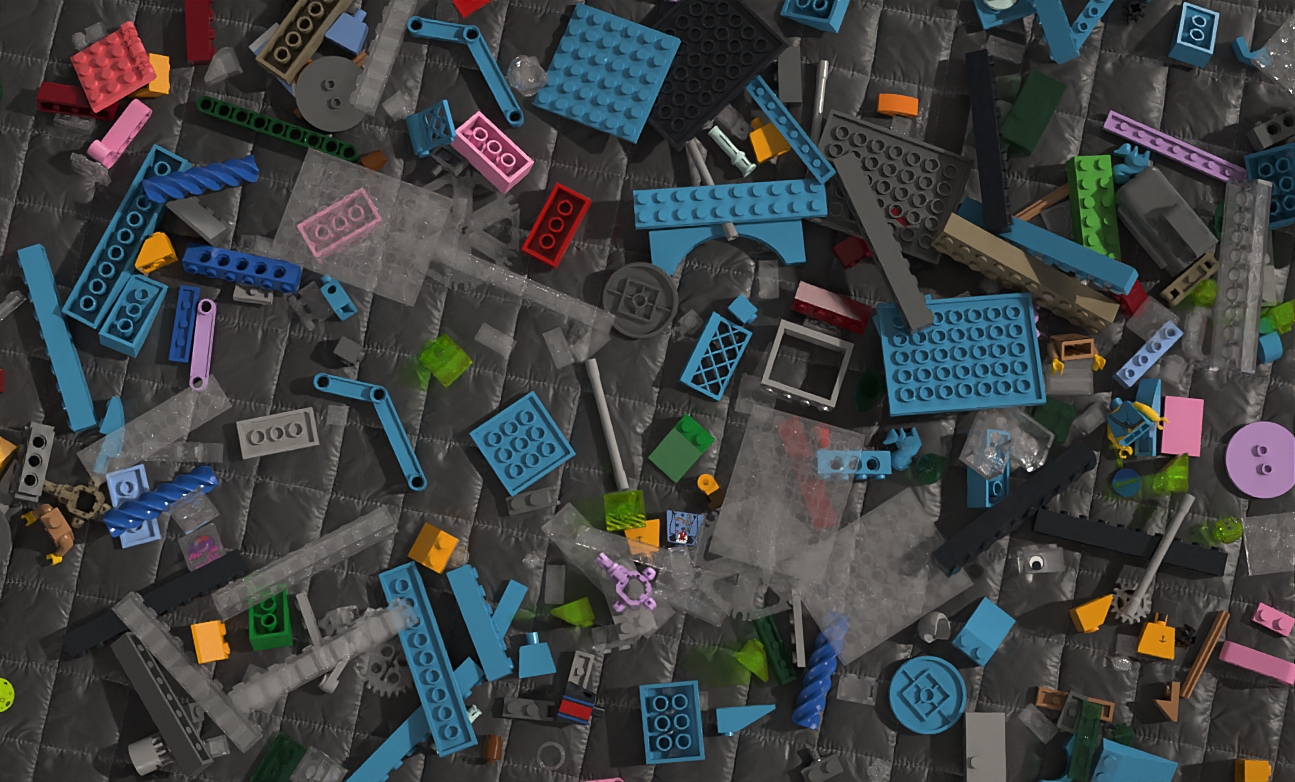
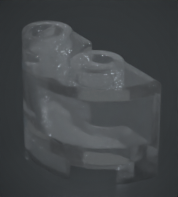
(857, 689)

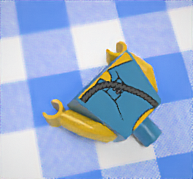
(1130, 422)

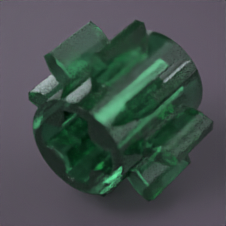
(1123, 734)

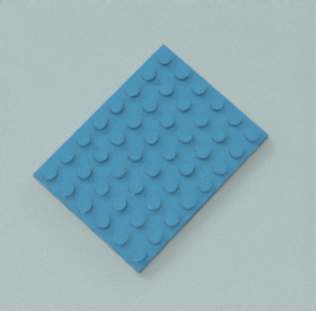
(971, 358)

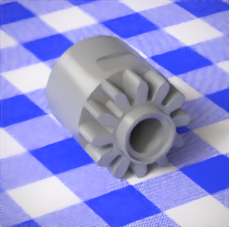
(150, 753)

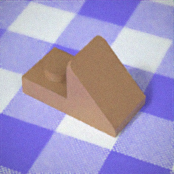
(1170, 706)

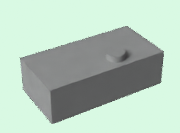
(984, 747)

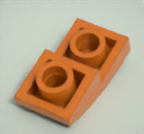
(897, 104)

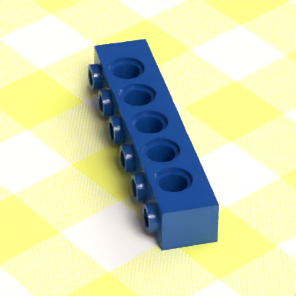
(252, 264)

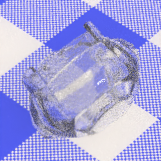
(526, 74)

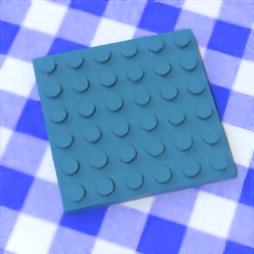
(607, 72)

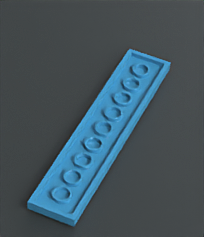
(729, 203)
(430, 663)

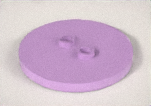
(1261, 460)

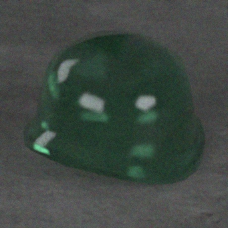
(930, 468)

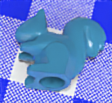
(1132, 163)
(907, 445)

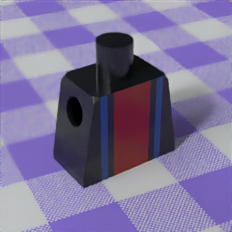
(577, 705)

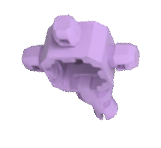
(620, 577)

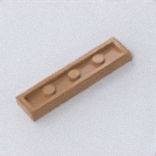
(1055, 700)

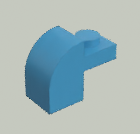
(1268, 343)

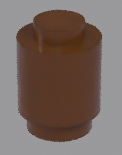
(374, 160)
(492, 748)

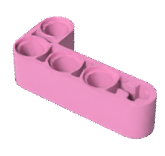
(120, 134)
(1258, 662)

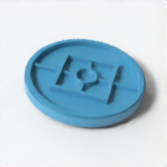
(927, 695)

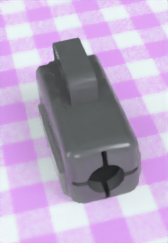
(1162, 221)

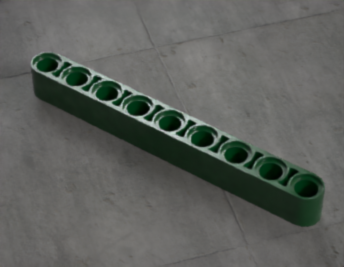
(269, 126)

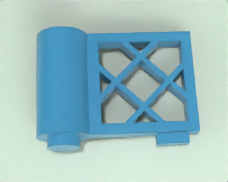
(421, 131)

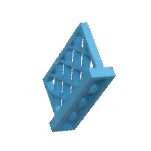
(699, 349)

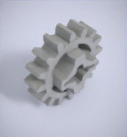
(1119, 594)

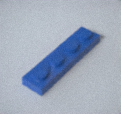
(184, 324)

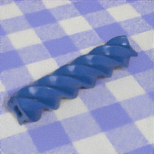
(198, 179)
(152, 504)
(816, 684)

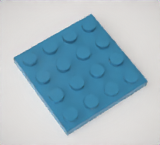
(522, 443)

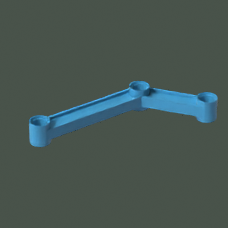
(458, 34)
(388, 417)

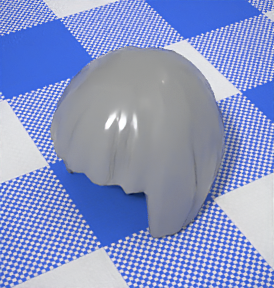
(933, 627)

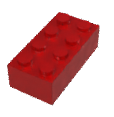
(556, 226)

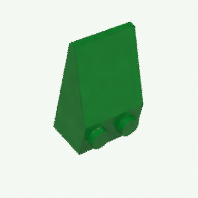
(681, 448)
(271, 623)

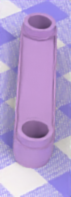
(202, 342)

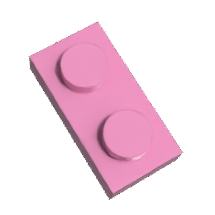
(1273, 619)

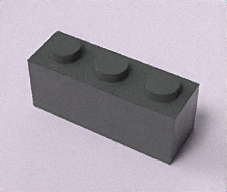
(788, 77)

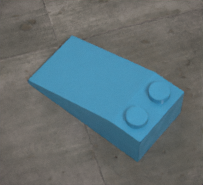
(133, 315)
(1125, 764)

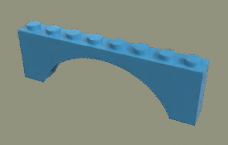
(780, 236)

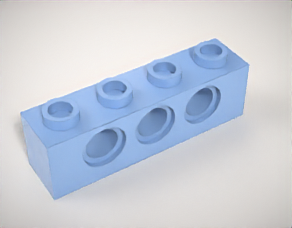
(1144, 359)

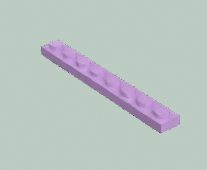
(1173, 148)

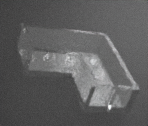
(1005, 434)

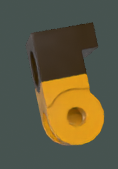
(708, 485)

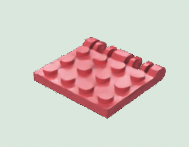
(113, 67)

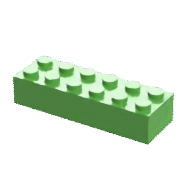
(1093, 204)

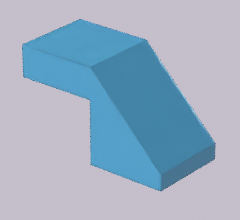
(1242, 51)

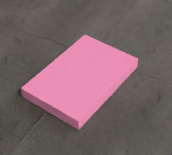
(1184, 426)

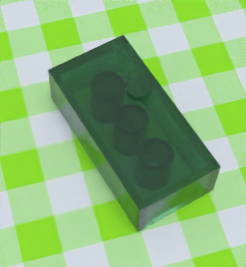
(1031, 112)

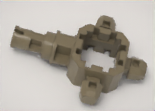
(69, 496)

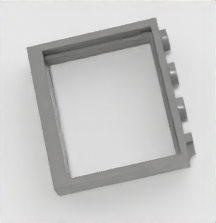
(816, 338)

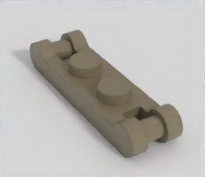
(1190, 279)

